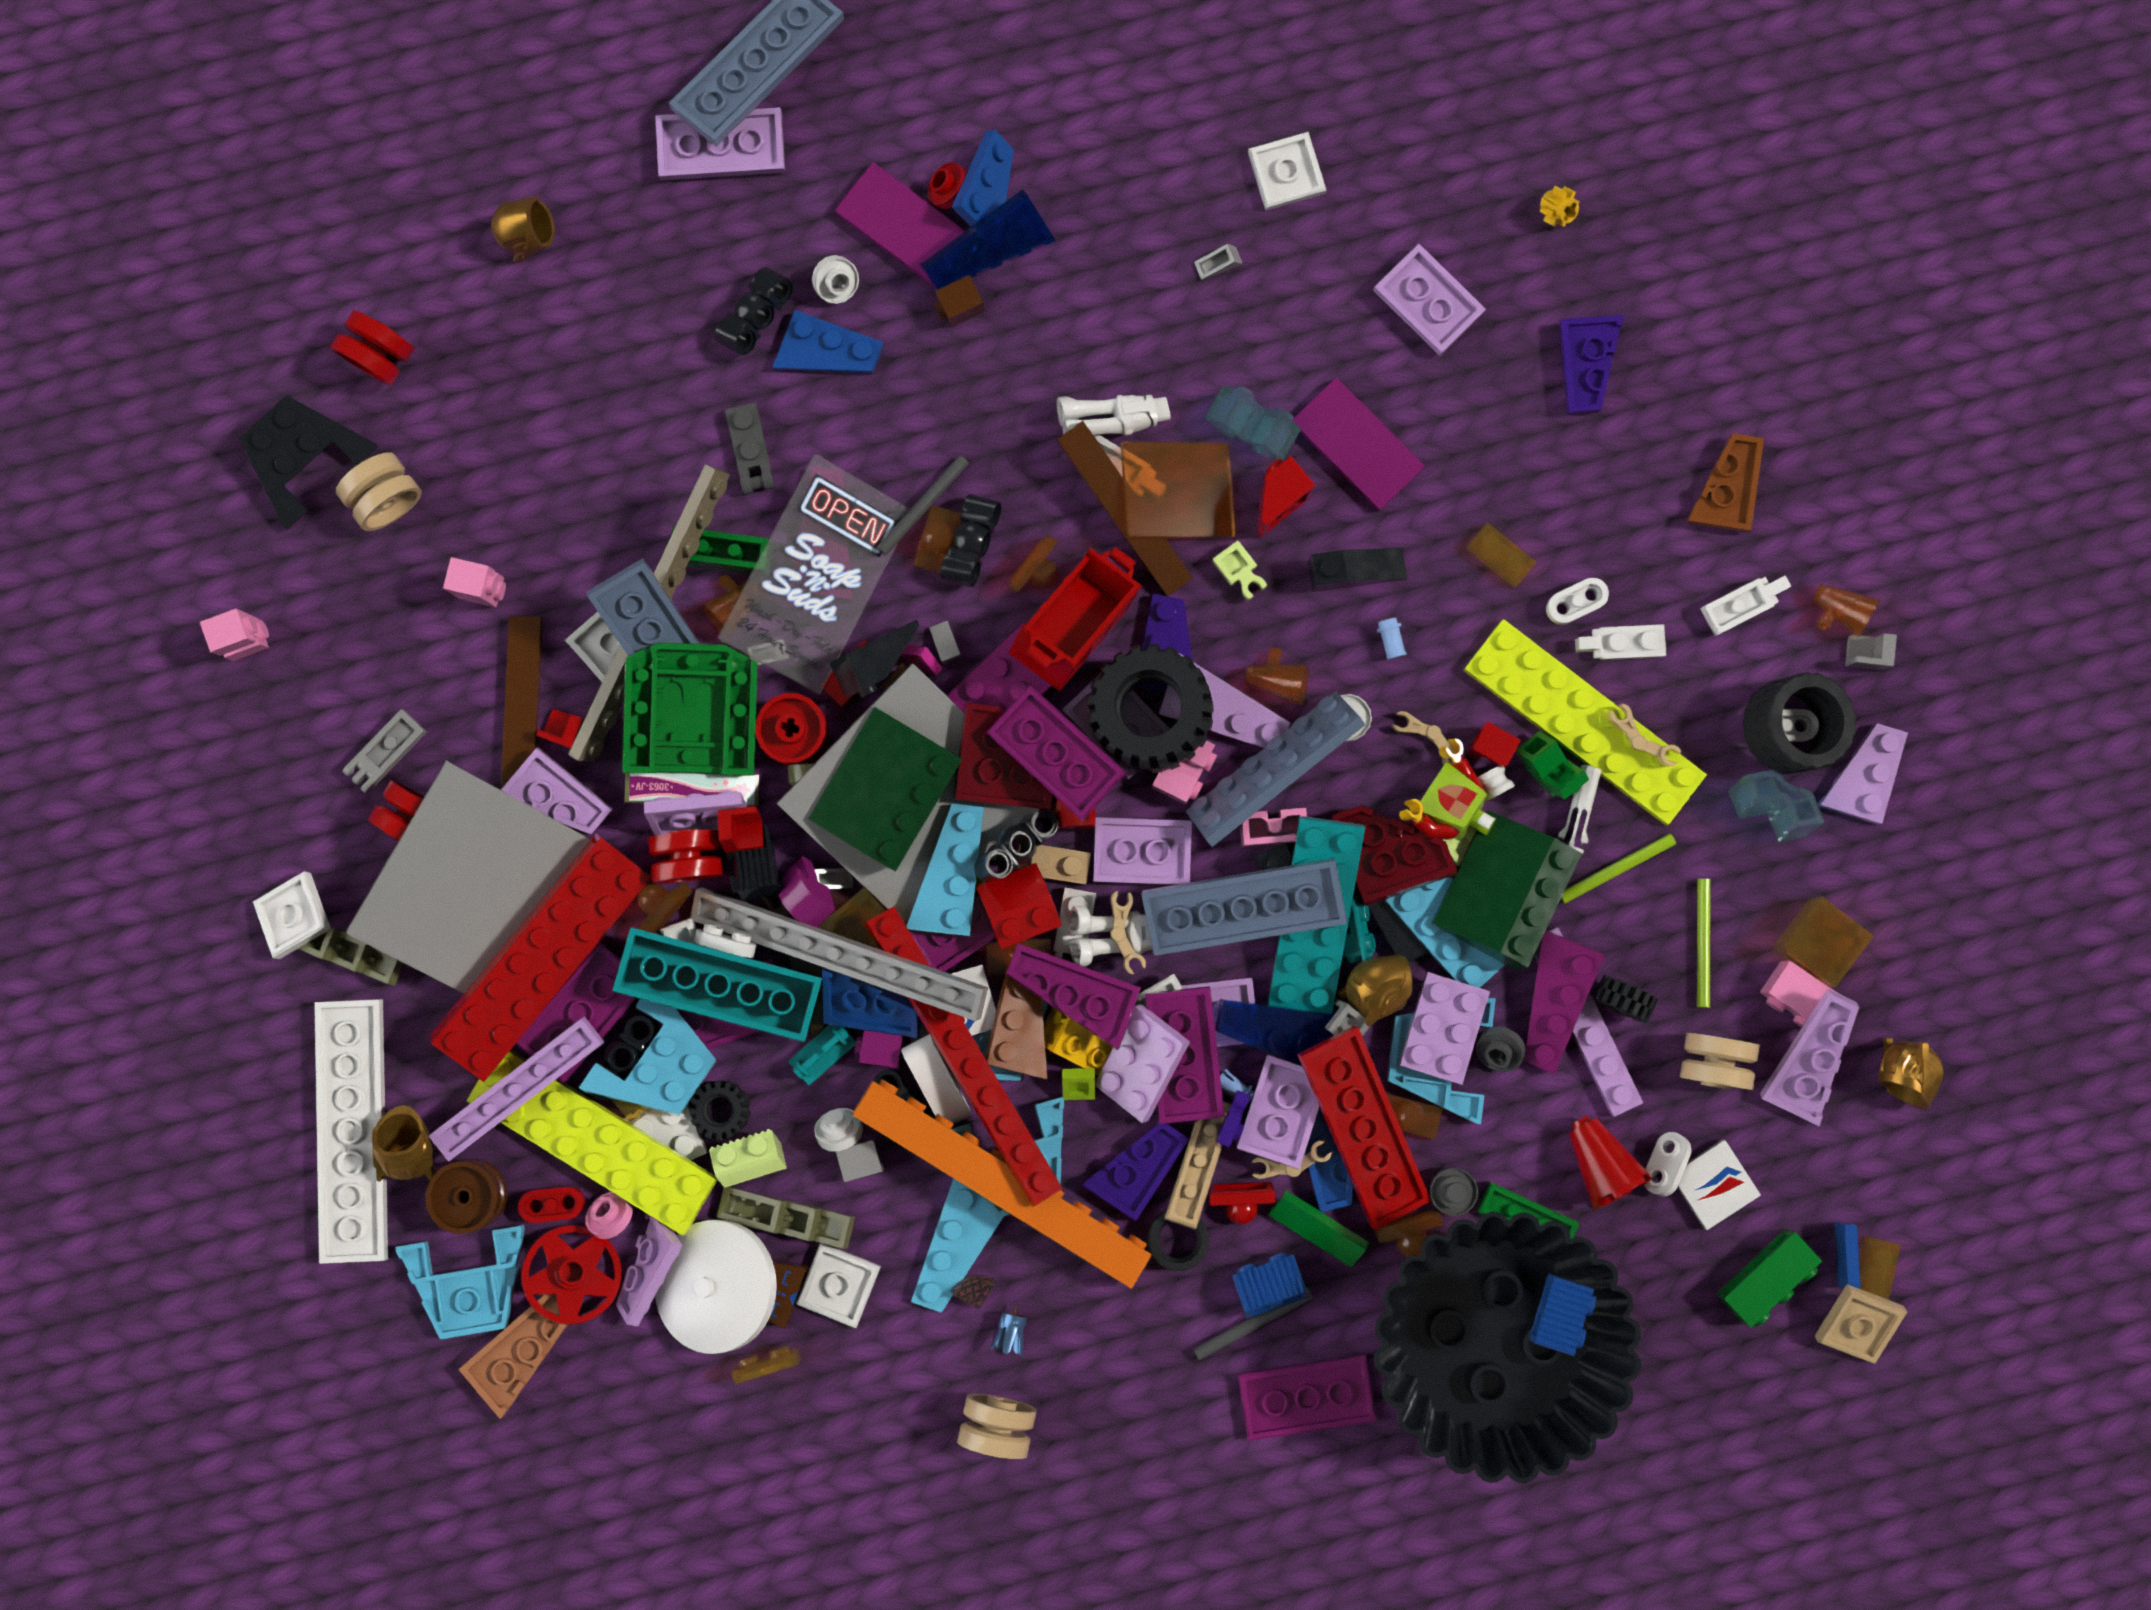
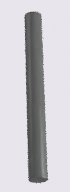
(922, 505)
(1245, 1328)

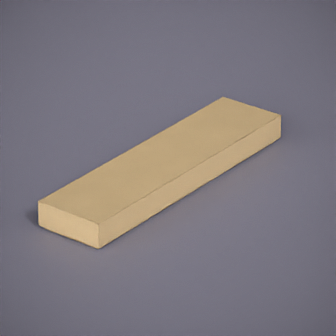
(1196, 1172)

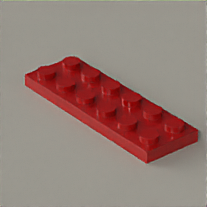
(1364, 1127)

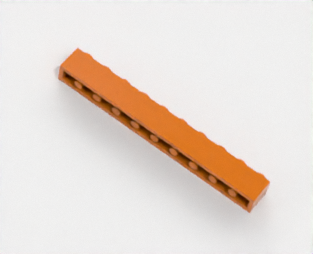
(993, 1179)

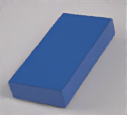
(1847, 1254)

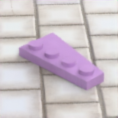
(1233, 713)
(1808, 1067)

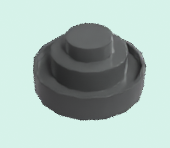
(1500, 1049)
(1453, 1191)

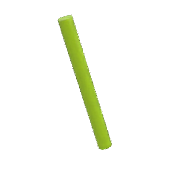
(1618, 868)
(1703, 943)

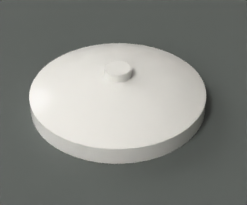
(718, 1288)

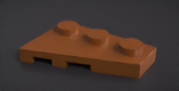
(1731, 487)
(1018, 1032)

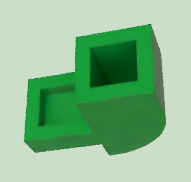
(1550, 767)

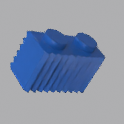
(1269, 1285)
(1562, 1315)

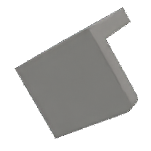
(1871, 652)
(1345, 1018)
(859, 1161)

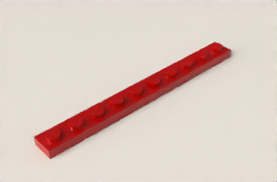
(972, 1071)

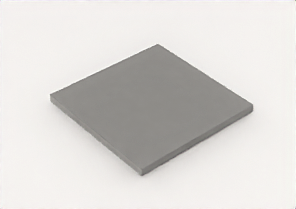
(926, 709)
(463, 878)

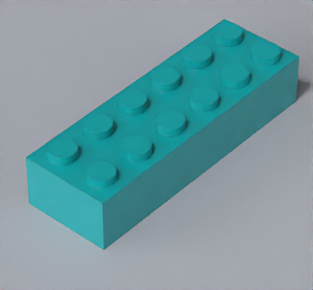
(717, 984)

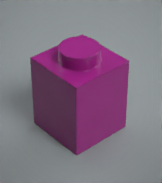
(880, 1048)

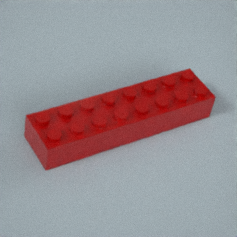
(539, 958)

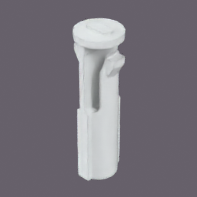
(1582, 802)

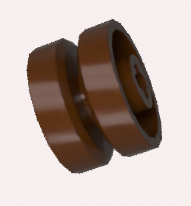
(447, 1201)

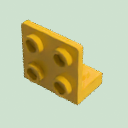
(1074, 1042)

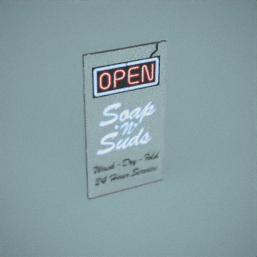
(814, 575)

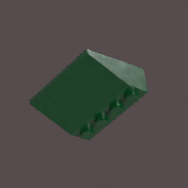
(885, 789)
(1507, 891)

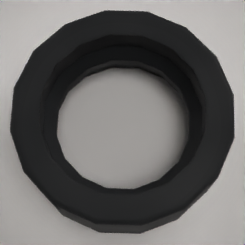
(1177, 1264)

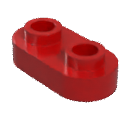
(552, 1204)

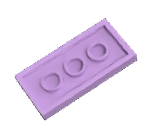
(749, 149)

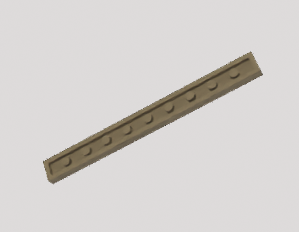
(669, 573)

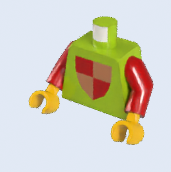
(1451, 800)

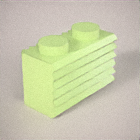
(747, 1158)

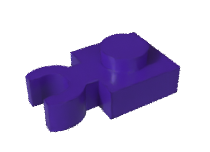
(1231, 1127)

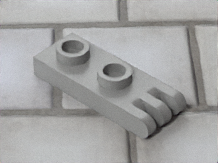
(385, 750)

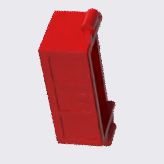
(1077, 617)

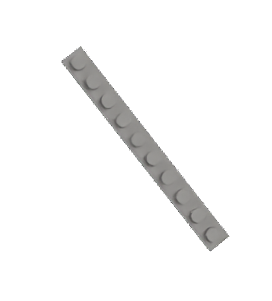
(841, 954)

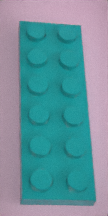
(1311, 960)

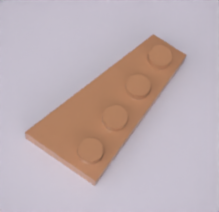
(513, 1357)

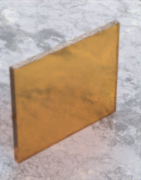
(1177, 490)

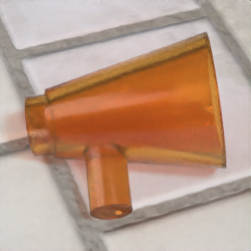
(1845, 606)
(719, 608)
(1278, 679)

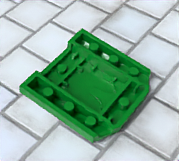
(689, 710)

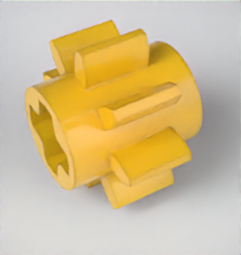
(1559, 206)

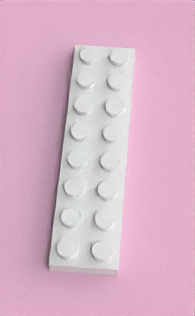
(347, 1110)

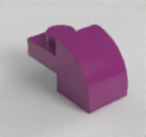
(804, 895)

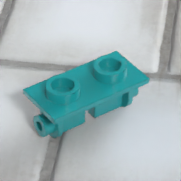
(1359, 940)
(821, 1053)

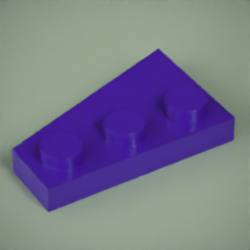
(1587, 359)
(1167, 628)
(1138, 1170)

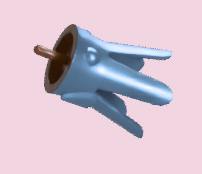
(1010, 1332)

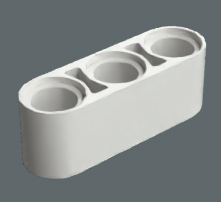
(936, 1080)

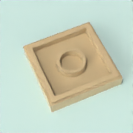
(1860, 1324)

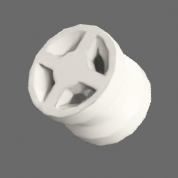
(1495, 782)

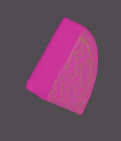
(922, 659)

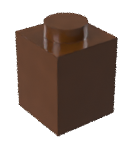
(958, 301)

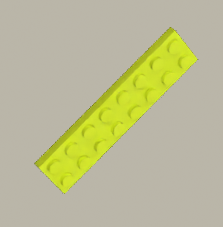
(1579, 721)
(607, 1149)

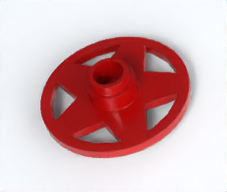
(571, 1275)

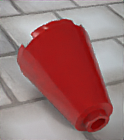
(1604, 1163)

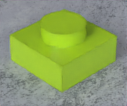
(1078, 1084)

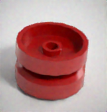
(374, 344)
(779, 716)
(394, 821)
(685, 858)

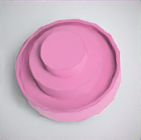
(608, 1216)

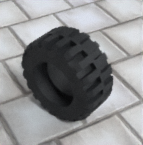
(1141, 667)

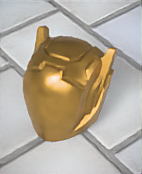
(523, 227)
(1379, 987)
(1911, 1072)
(402, 1146)

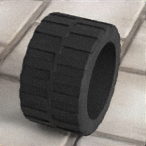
(1765, 730)

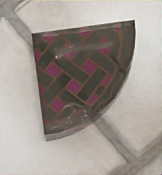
(974, 1289)

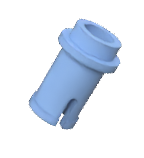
(1391, 638)
(1230, 1084)

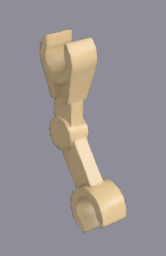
(1414, 726)
(1639, 742)
(1118, 932)
(1274, 1168)

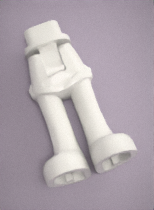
(1129, 411)
(1084, 949)

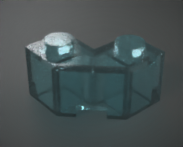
(1240, 416)
(1789, 809)

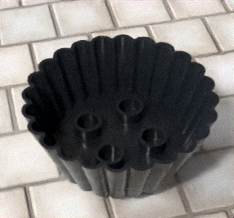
(1465, 1358)

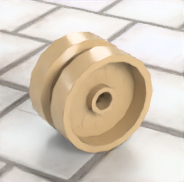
(378, 491)
(1719, 1061)
(996, 1426)

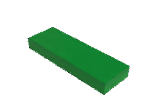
(1509, 1204)
(1318, 1228)

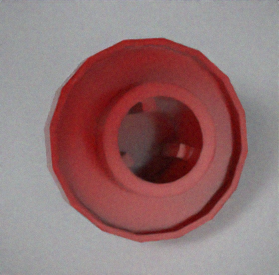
(946, 184)

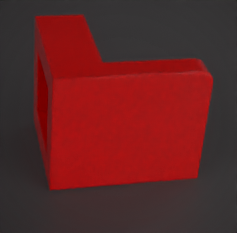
(561, 728)
(1493, 744)
(740, 829)

